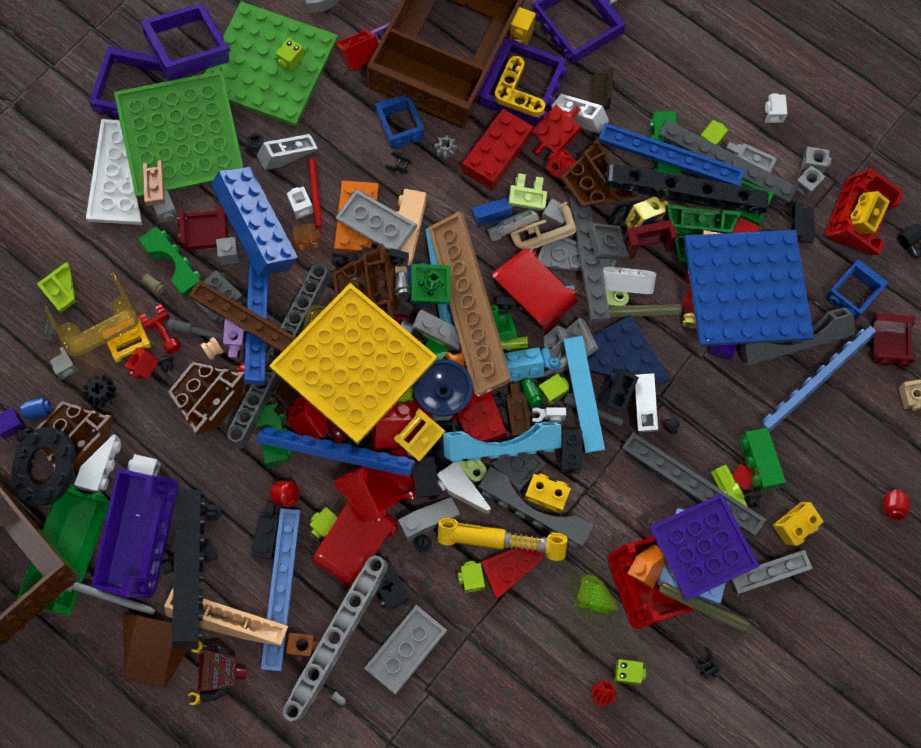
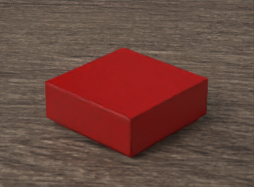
(743, 477)

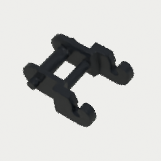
(397, 167)
(705, 673)

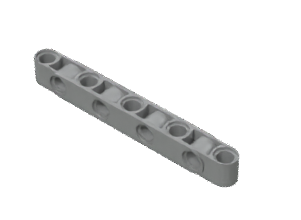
(327, 652)

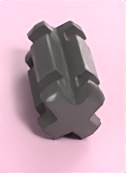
(49, 332)

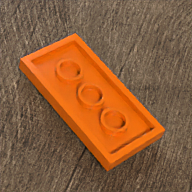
(346, 239)

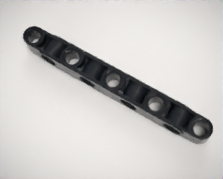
(686, 189)

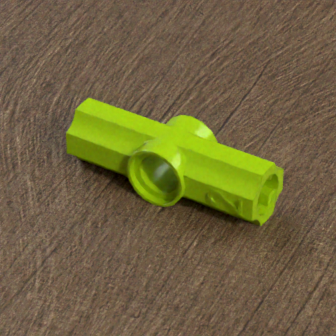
(727, 484)

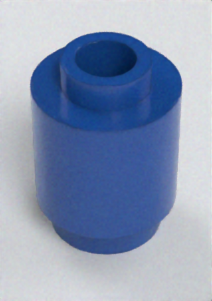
(36, 408)

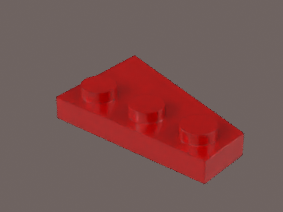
(509, 567)

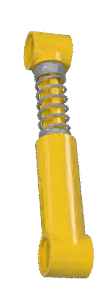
(453, 532)

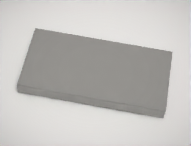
(376, 221)
(405, 649)

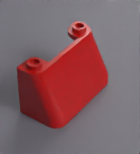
(840, 225)
(535, 289)
(375, 490)
(351, 544)
(642, 604)

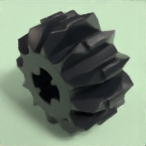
(106, 392)

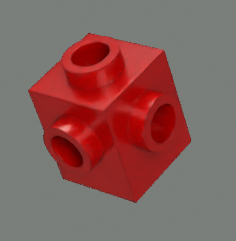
(559, 163)

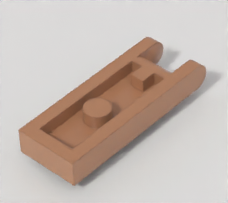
(153, 184)

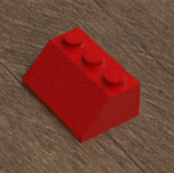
(394, 423)

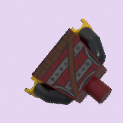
(216, 672)

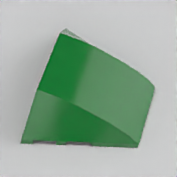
(694, 222)

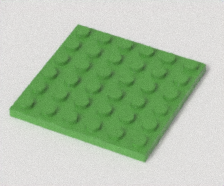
(253, 73)
(184, 126)

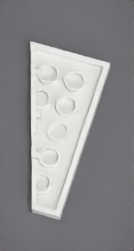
(112, 188)

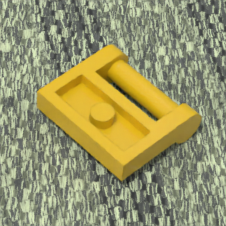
(127, 338)
(424, 439)

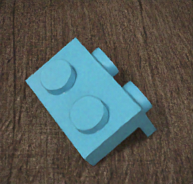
(525, 364)

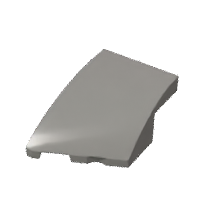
(554, 341)

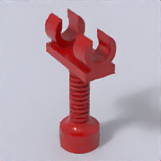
(171, 345)

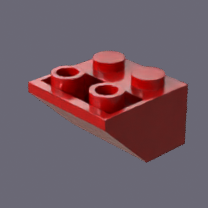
(307, 419)

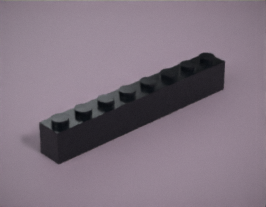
(187, 570)

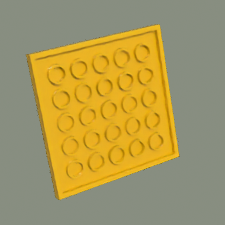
(353, 363)

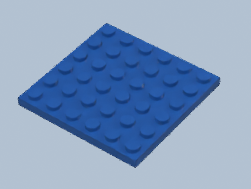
(748, 288)

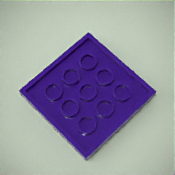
(703, 547)

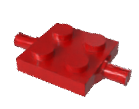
(557, 129)

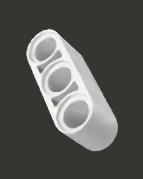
(629, 280)

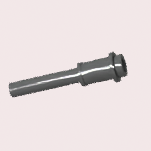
(188, 328)
(570, 401)

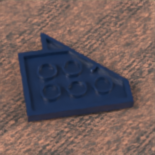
(627, 349)

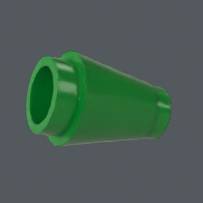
(533, 395)

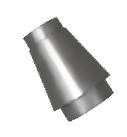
(402, 286)

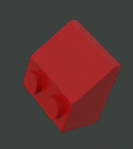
(357, 49)

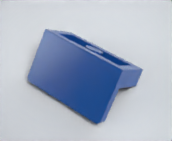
(492, 212)

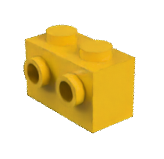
(869, 212)
(547, 493)
(798, 524)

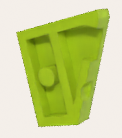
(59, 287)

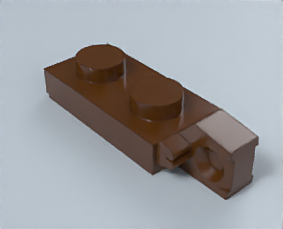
(517, 411)

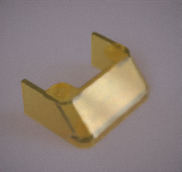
(80, 343)

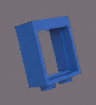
(393, 106)
(868, 277)

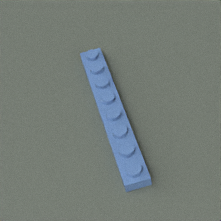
(823, 374)
(281, 584)

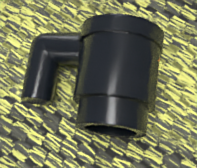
(909, 238)

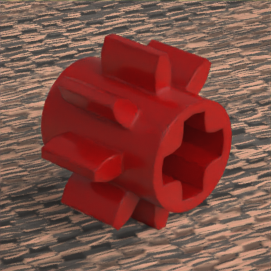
(603, 693)

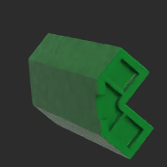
(74, 530)

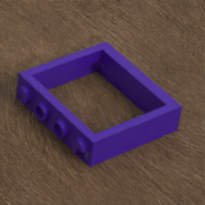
(558, 39)
(532, 53)
(123, 57)
(191, 63)

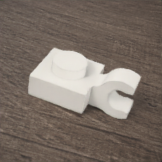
(551, 414)

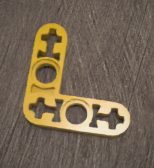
(512, 94)

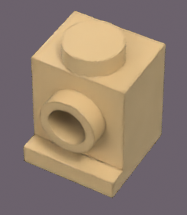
(908, 399)

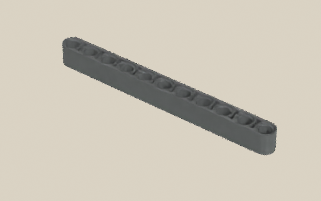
(271, 378)

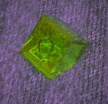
(594, 596)

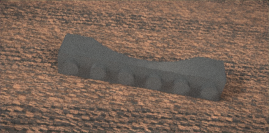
(832, 326)
(498, 487)

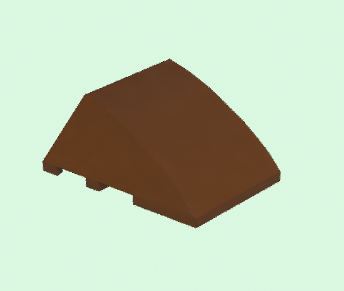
(588, 177)
(373, 277)
(206, 395)
(84, 427)
(149, 650)

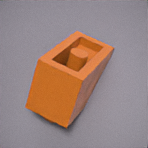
(648, 566)

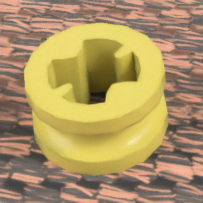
(689, 321)

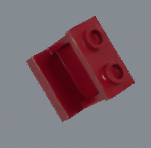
(202, 229)
(650, 234)
(892, 339)

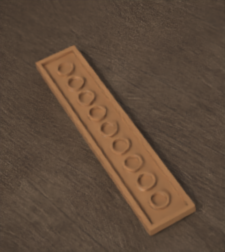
(470, 305)

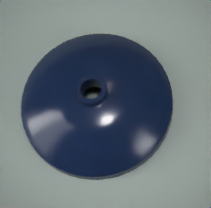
(448, 376)

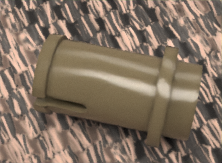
(156, 286)

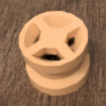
(212, 348)

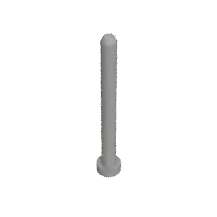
(112, 598)

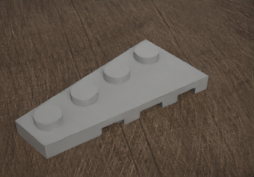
(564, 255)

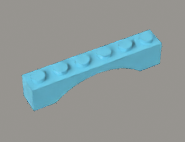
(540, 436)

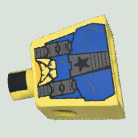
(646, 212)

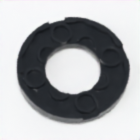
(63, 473)

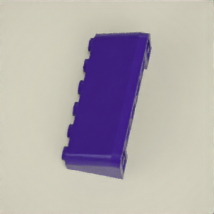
(134, 544)

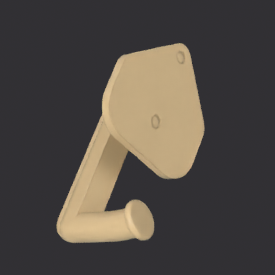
(548, 237)

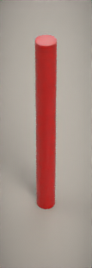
(315, 193)

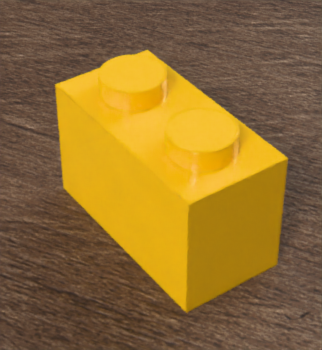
(522, 26)

